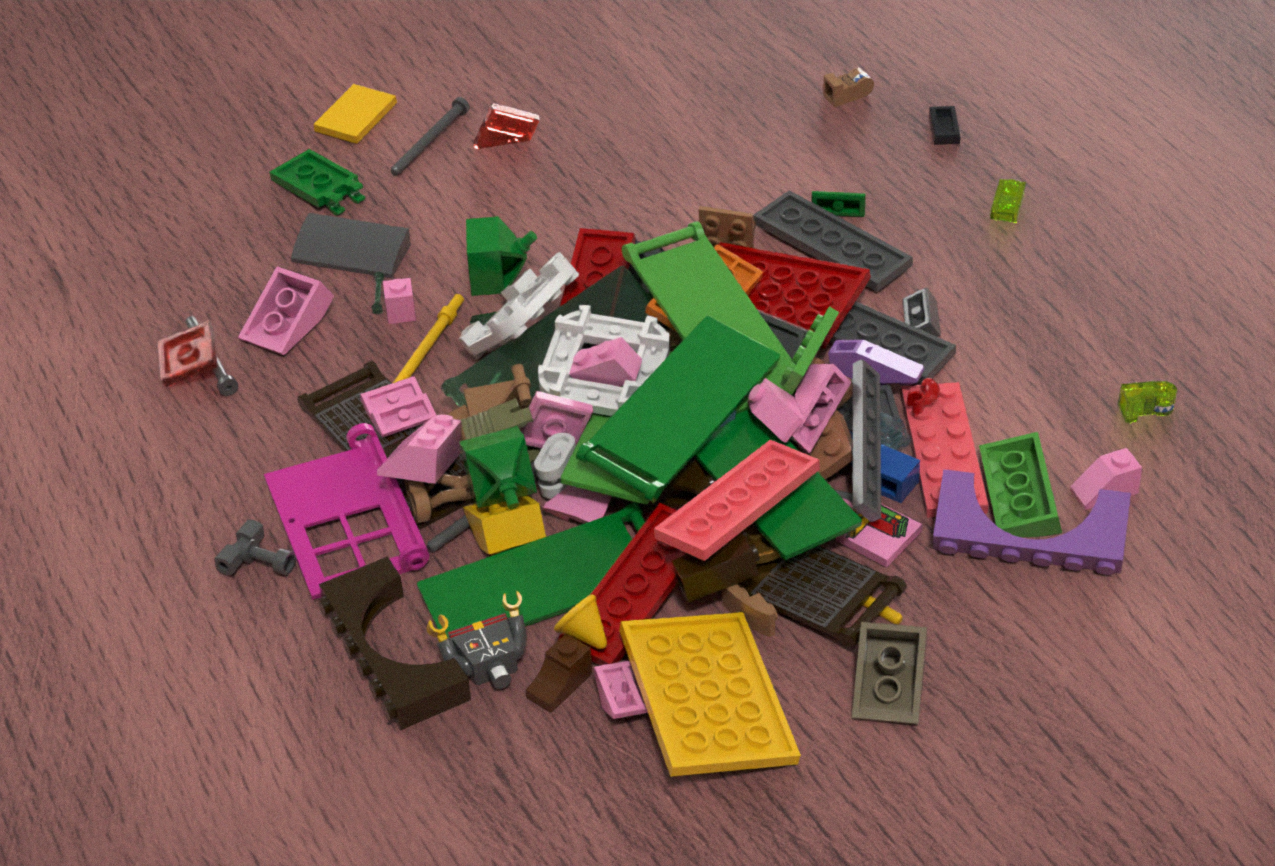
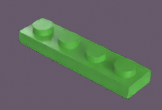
(804, 356)

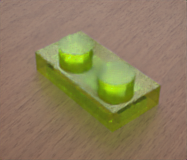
(1008, 200)

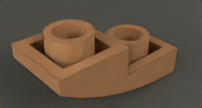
(758, 613)

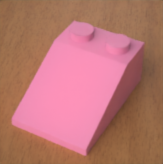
(286, 311)

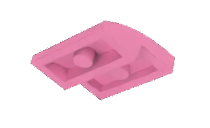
(397, 406)

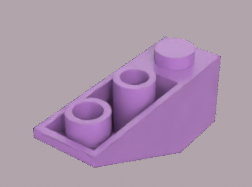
(889, 365)

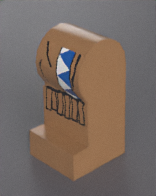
(847, 87)

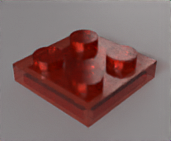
(187, 353)

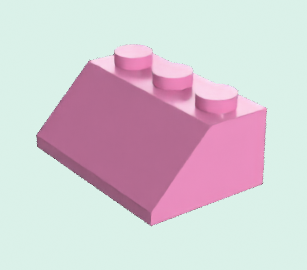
(425, 452)

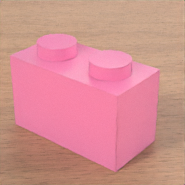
(607, 363)

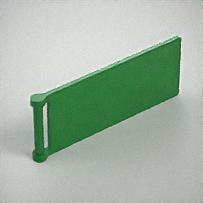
(680, 406)
(802, 518)
(547, 573)

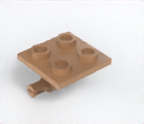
(727, 226)
(488, 396)

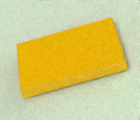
(355, 113)

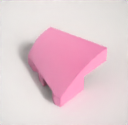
(578, 504)

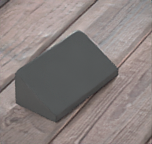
(922, 311)

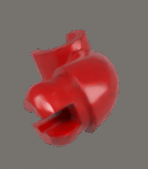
(919, 400)

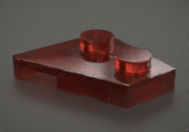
(505, 126)

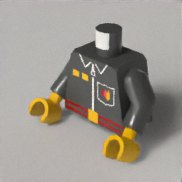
(485, 648)

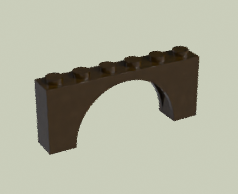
(725, 567)
(406, 690)

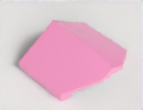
(619, 690)

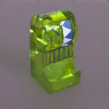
(1146, 399)

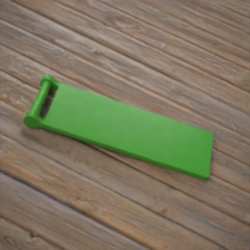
(697, 284)

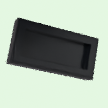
(944, 125)

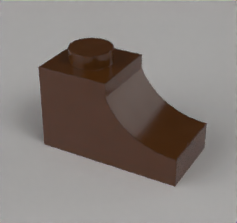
(563, 671)

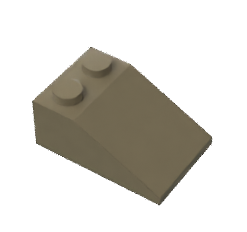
(890, 673)

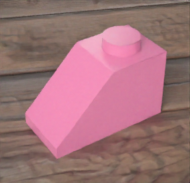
(399, 300)
(775, 409)
(1110, 472)

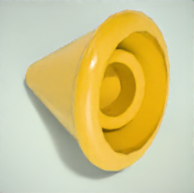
(584, 623)

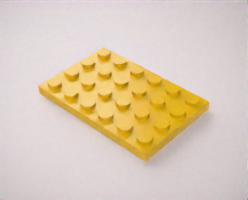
(708, 694)

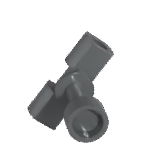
(248, 550)

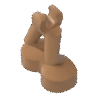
(422, 503)

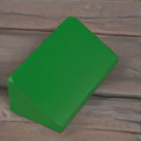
(841, 202)

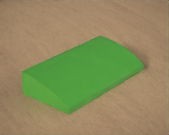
(1020, 486)

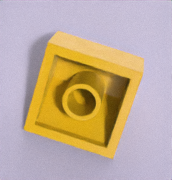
(504, 528)

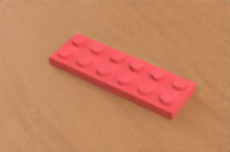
(942, 441)
(736, 499)

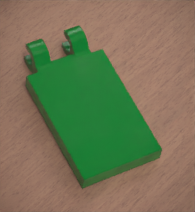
(318, 181)

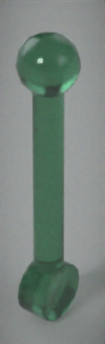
(377, 307)

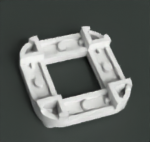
(523, 303)
(582, 327)

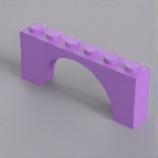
(1092, 545)

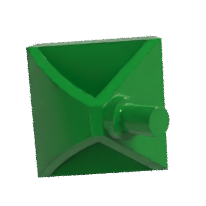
(494, 254)
(498, 467)

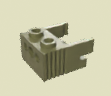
(499, 418)

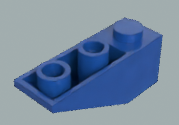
(898, 473)

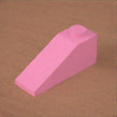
(817, 400)

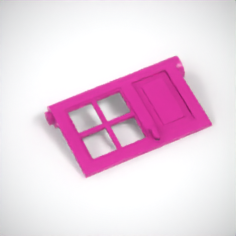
(339, 488)

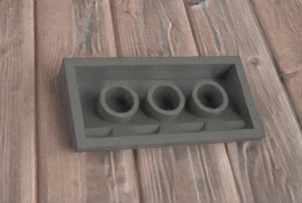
(350, 245)

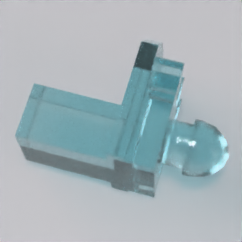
(893, 432)

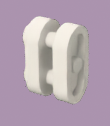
(552, 462)

